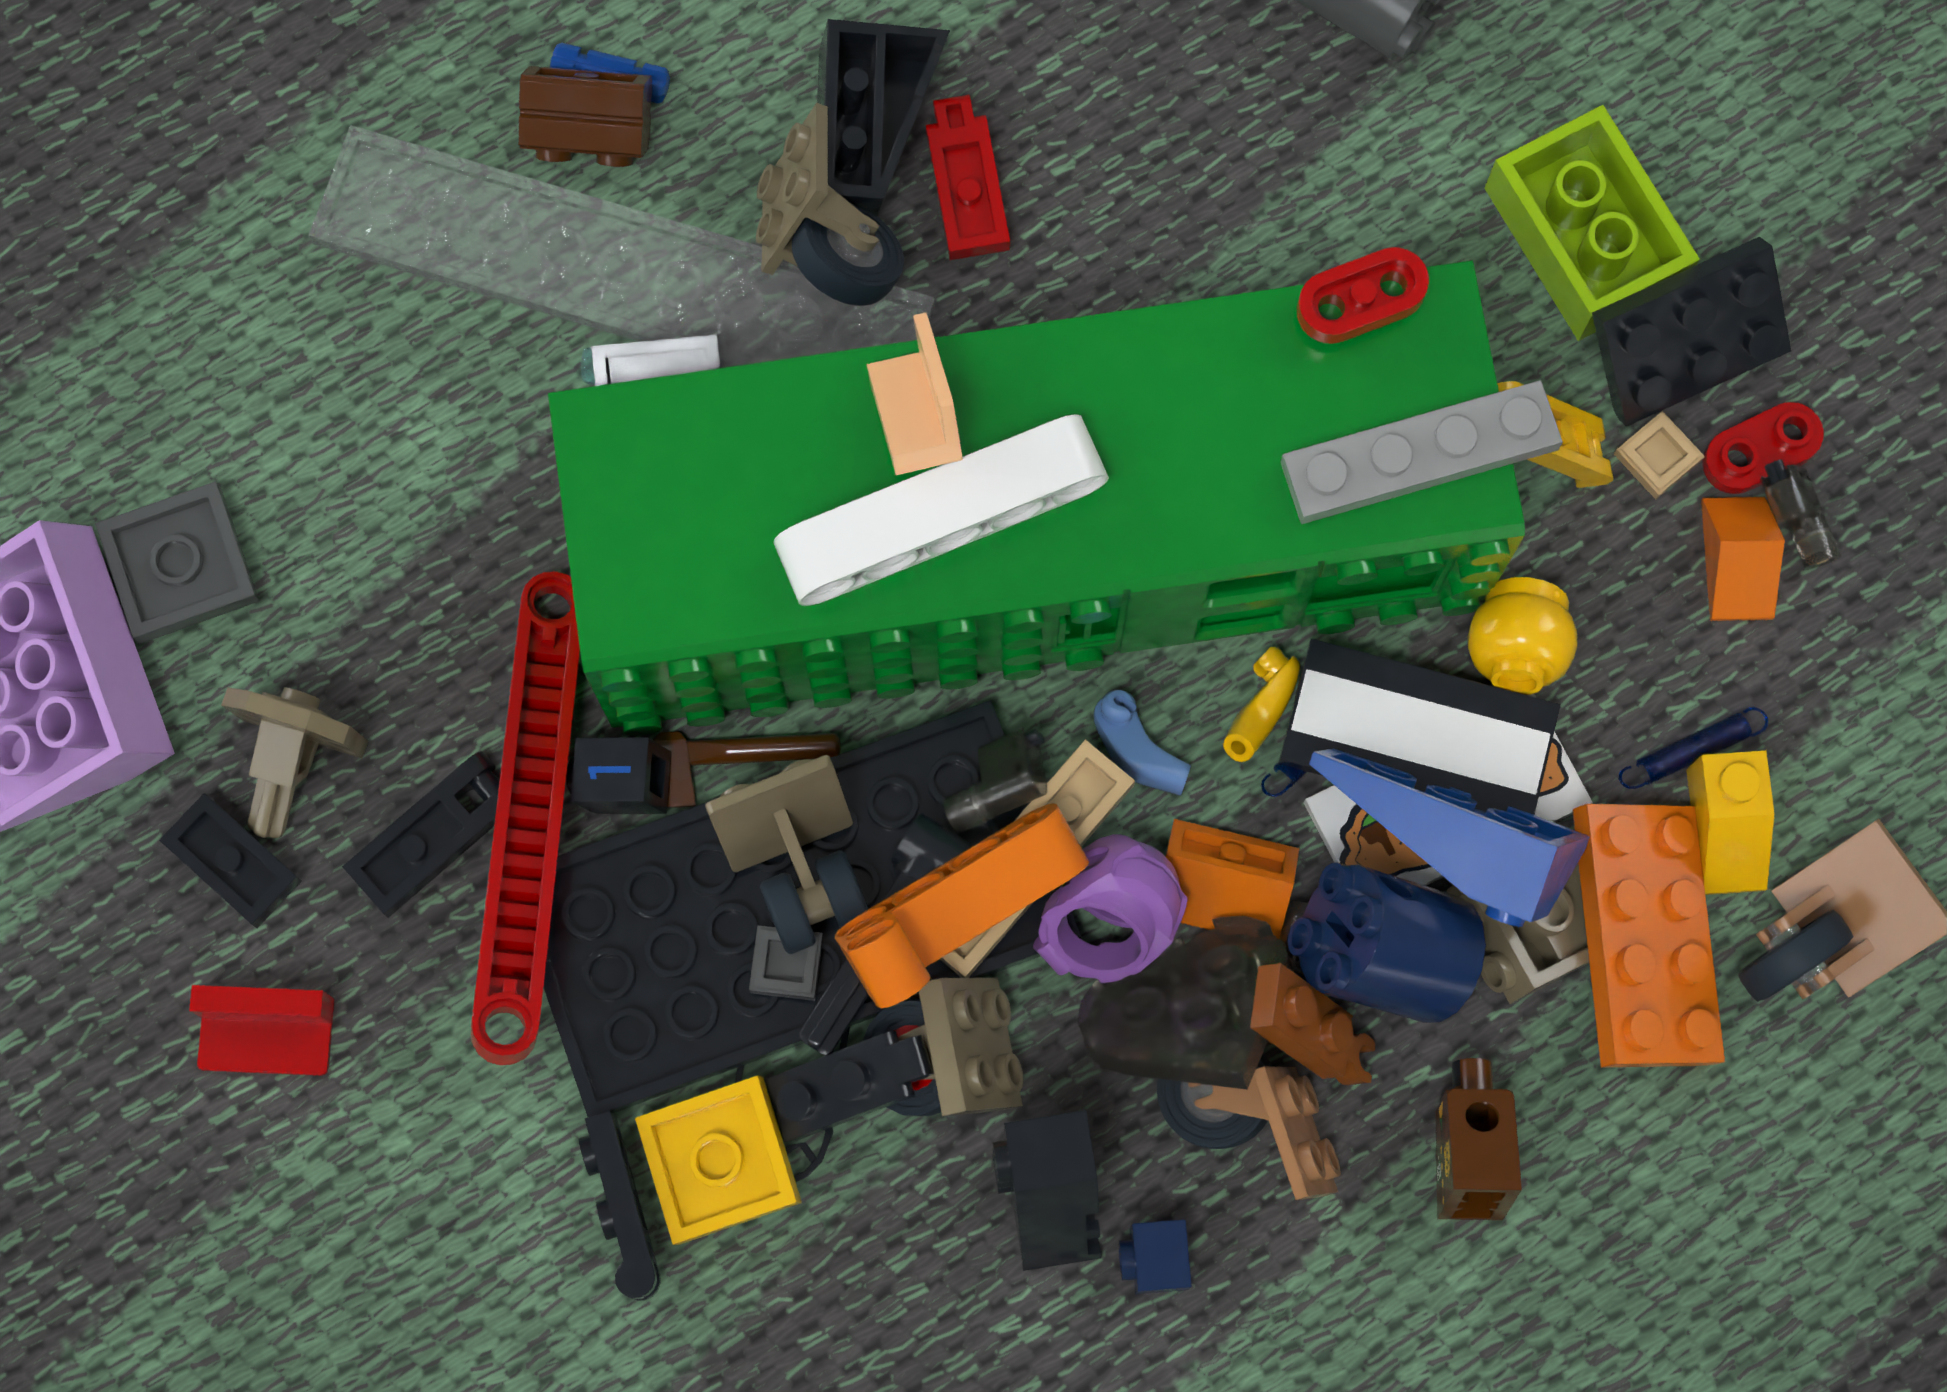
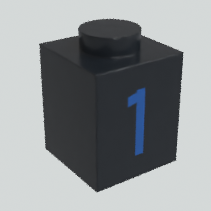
(619, 775)

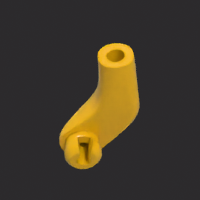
(1266, 707)

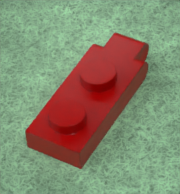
(966, 180)

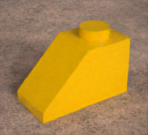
(1733, 820)

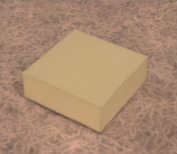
(1659, 455)

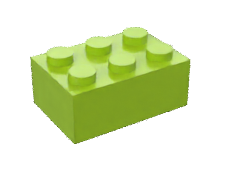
(1587, 217)

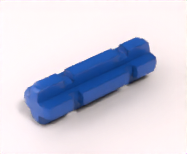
(570, 57)

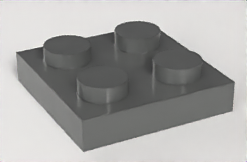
(177, 562)

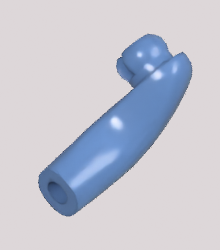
(1132, 748)

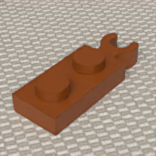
(1308, 1026)

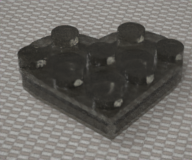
(1186, 1011)

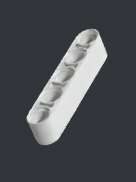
(940, 510)

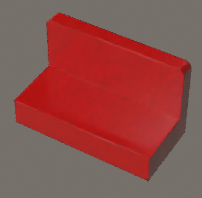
(263, 1029)

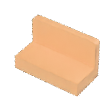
(916, 405)

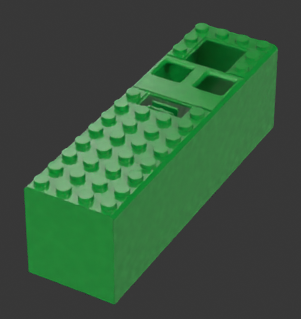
(1189, 540)

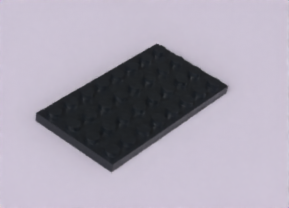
(662, 933)

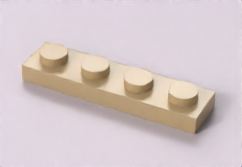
(1086, 793)

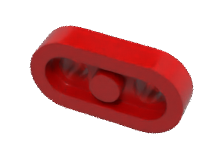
(1358, 295)
(1762, 443)

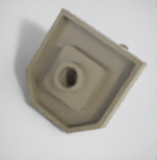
(285, 749)

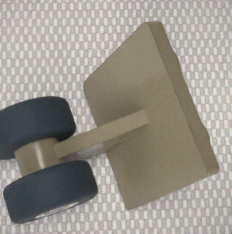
(780, 818)

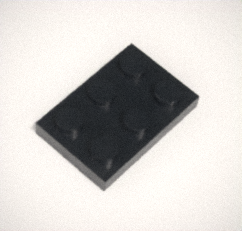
(1692, 331)

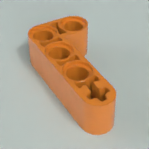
(959, 902)

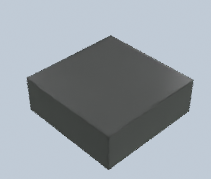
(782, 973)

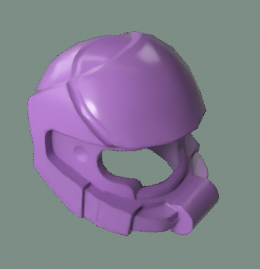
(1123, 886)

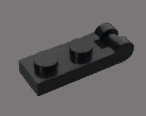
(427, 837)
(621, 1210)

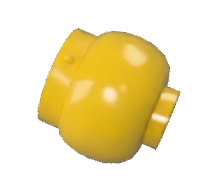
(1523, 635)

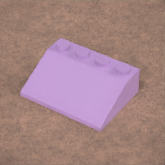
(70, 677)

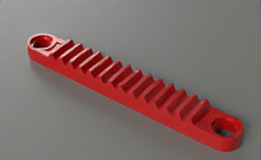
(527, 822)

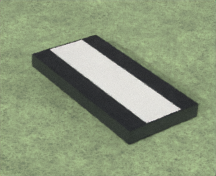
(1422, 724)

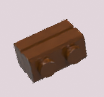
(585, 114)

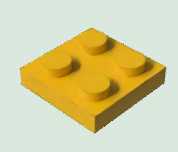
(718, 1160)

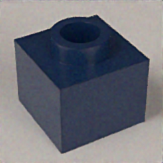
(1156, 1257)

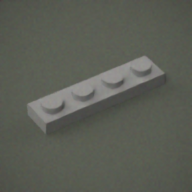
(1421, 452)

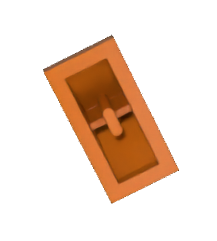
(1741, 558)

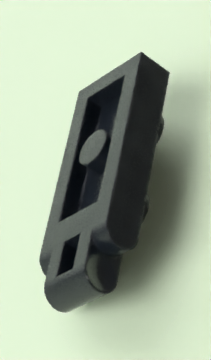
(847, 1084)

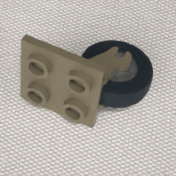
(812, 226)

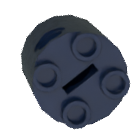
(1389, 943)

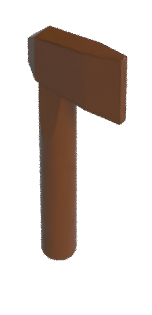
(733, 751)

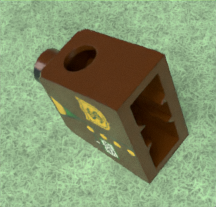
(1475, 1168)

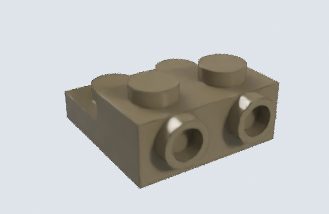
(1539, 952)

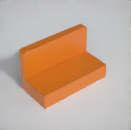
(1231, 875)

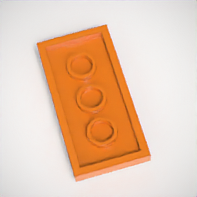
(1648, 936)

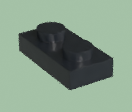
(230, 860)

